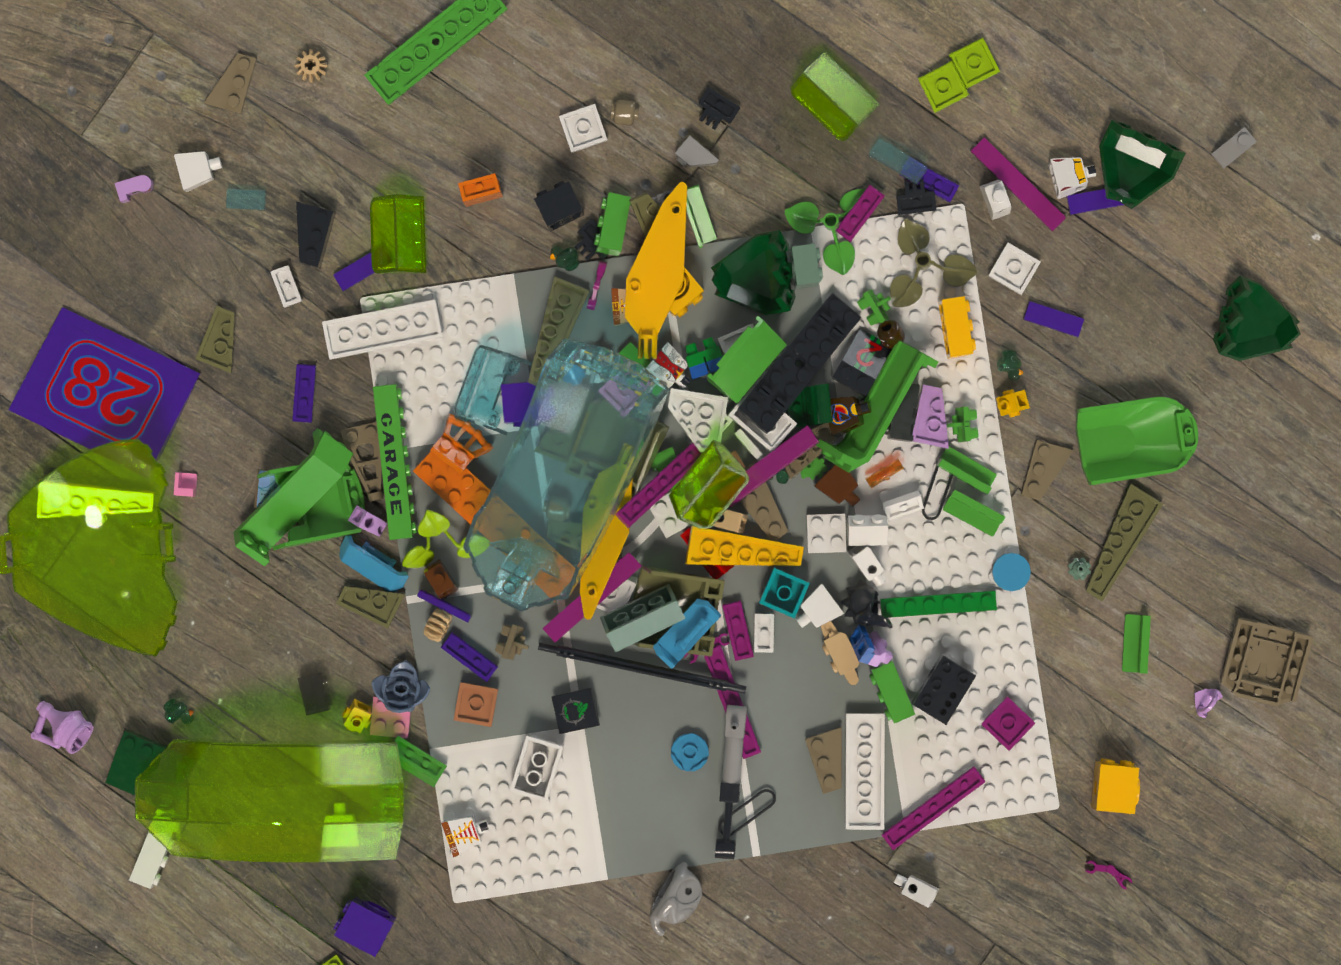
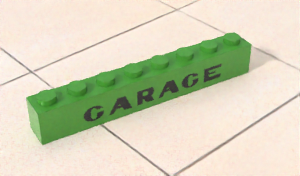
(393, 462)

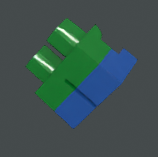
(696, 359)

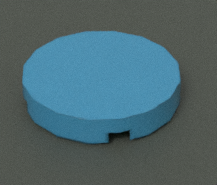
(1011, 572)
(689, 752)

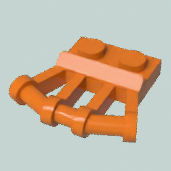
(454, 452)

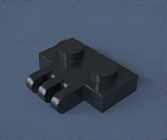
(717, 108)
(916, 200)
(588, 234)

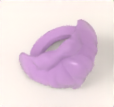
(1206, 700)

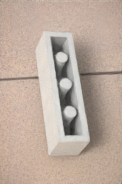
(149, 863)

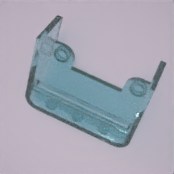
(483, 386)

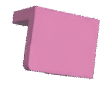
(185, 484)

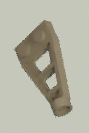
(360, 436)

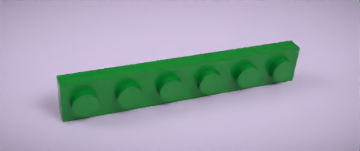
(938, 604)

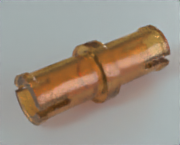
(884, 473)

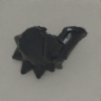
(863, 606)

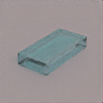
(246, 199)

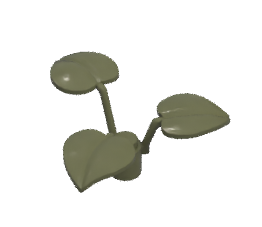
(911, 238)

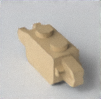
(841, 651)

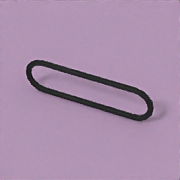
(943, 499)
(754, 817)

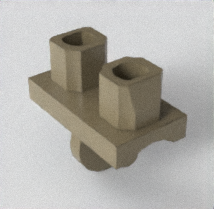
(514, 642)

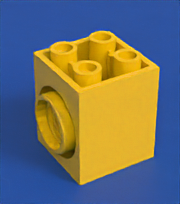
(689, 293)
(1115, 786)

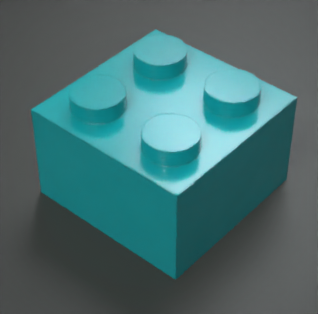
(784, 593)

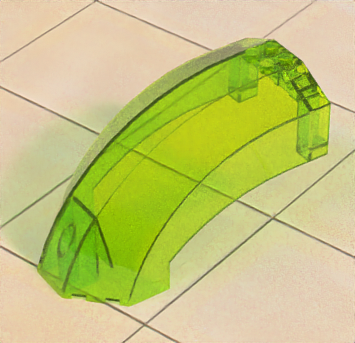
(274, 800)

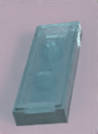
(898, 161)

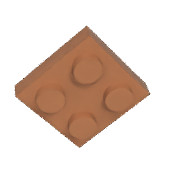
(475, 704)

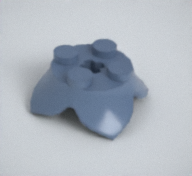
(405, 678)

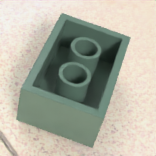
(805, 266)

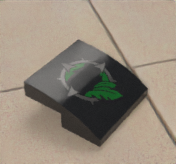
(575, 710)

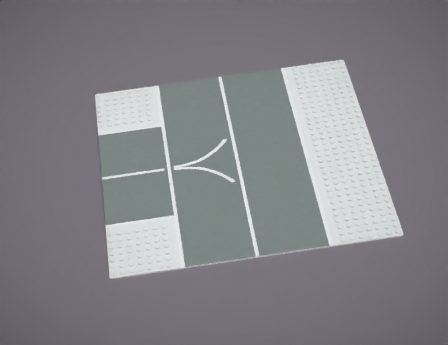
(616, 791)

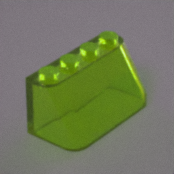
(833, 97)
(398, 234)
(708, 487)

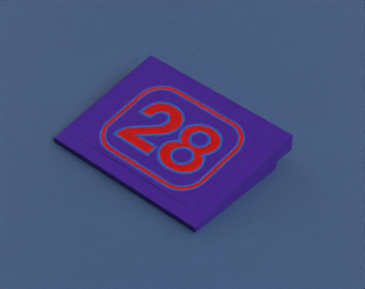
(103, 387)

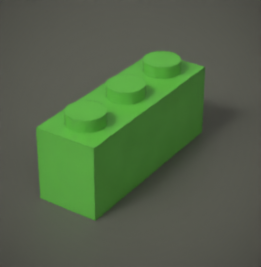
(612, 224)
(891, 692)

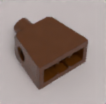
(838, 485)
(440, 579)

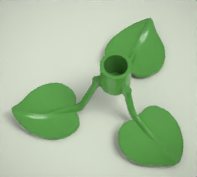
(803, 218)

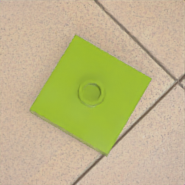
(974, 63)
(943, 86)

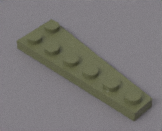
(559, 320)
(1129, 527)

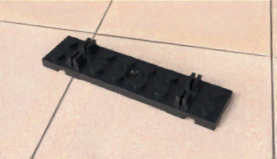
(787, 380)

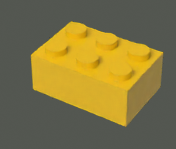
(956, 327)

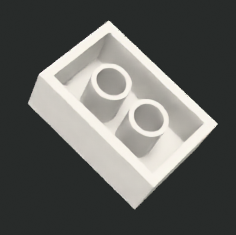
(536, 768)

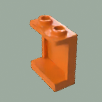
(480, 190)

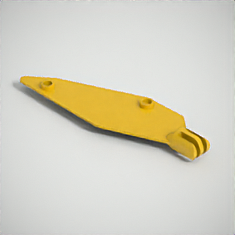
(657, 272)
(603, 561)

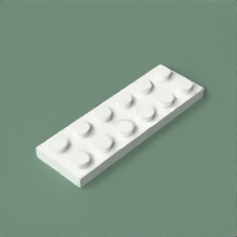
(382, 329)
(864, 771)

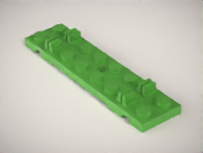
(419, 56)

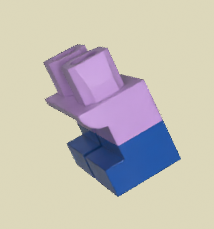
(869, 647)

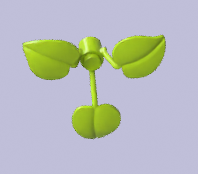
(431, 525)

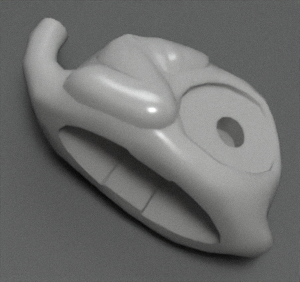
(676, 898)

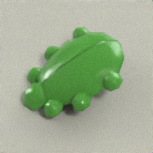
(814, 468)

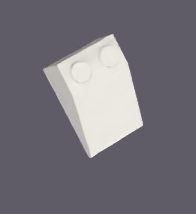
(773, 437)

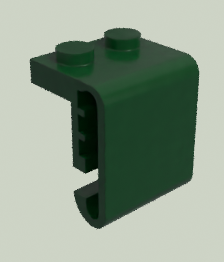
(811, 406)

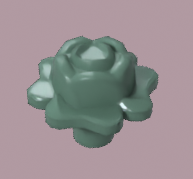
(1079, 568)

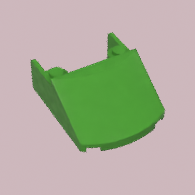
(746, 360)
(329, 514)

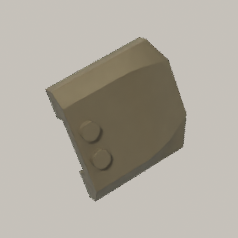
(1266, 662)

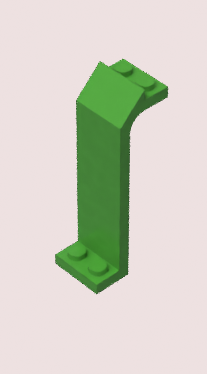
(885, 400)
(293, 497)

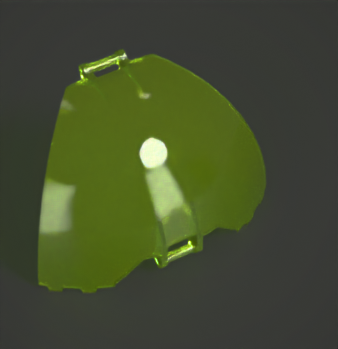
(93, 547)

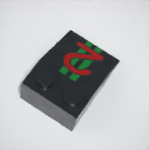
(862, 363)

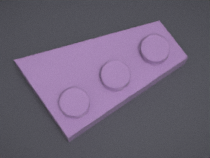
(930, 418)

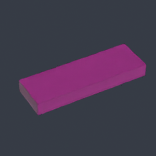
(860, 213)
(737, 630)

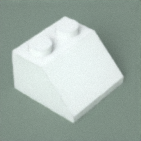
(867, 530)

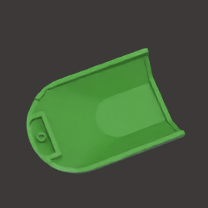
(1134, 439)

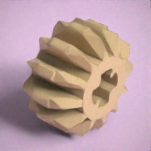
(306, 61)
(437, 625)

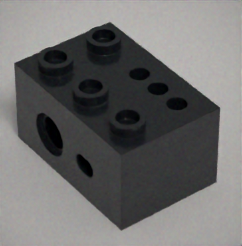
(558, 205)
(943, 689)

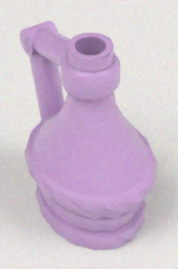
(68, 728)

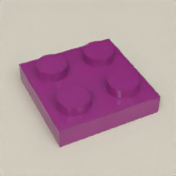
(1008, 723)

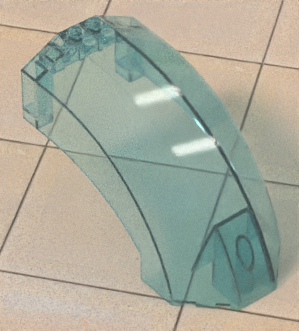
(564, 474)

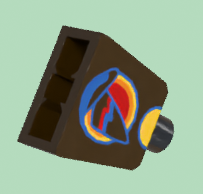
(847, 414)

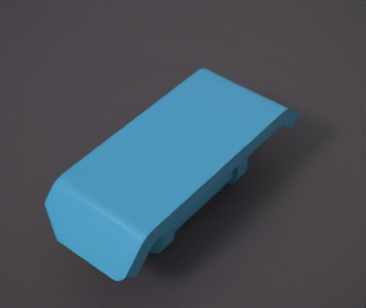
(372, 564)
(686, 633)

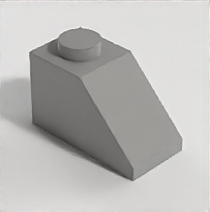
(1233, 147)
(694, 154)

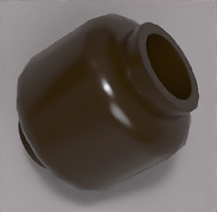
(890, 333)

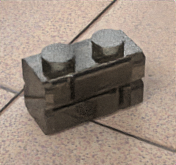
(314, 693)

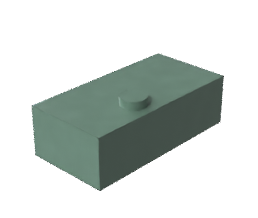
(642, 618)

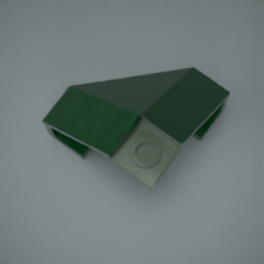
(1136, 163)
(757, 275)
(1253, 322)

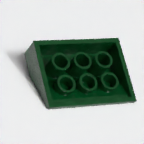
(131, 760)

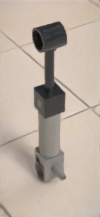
(731, 775)

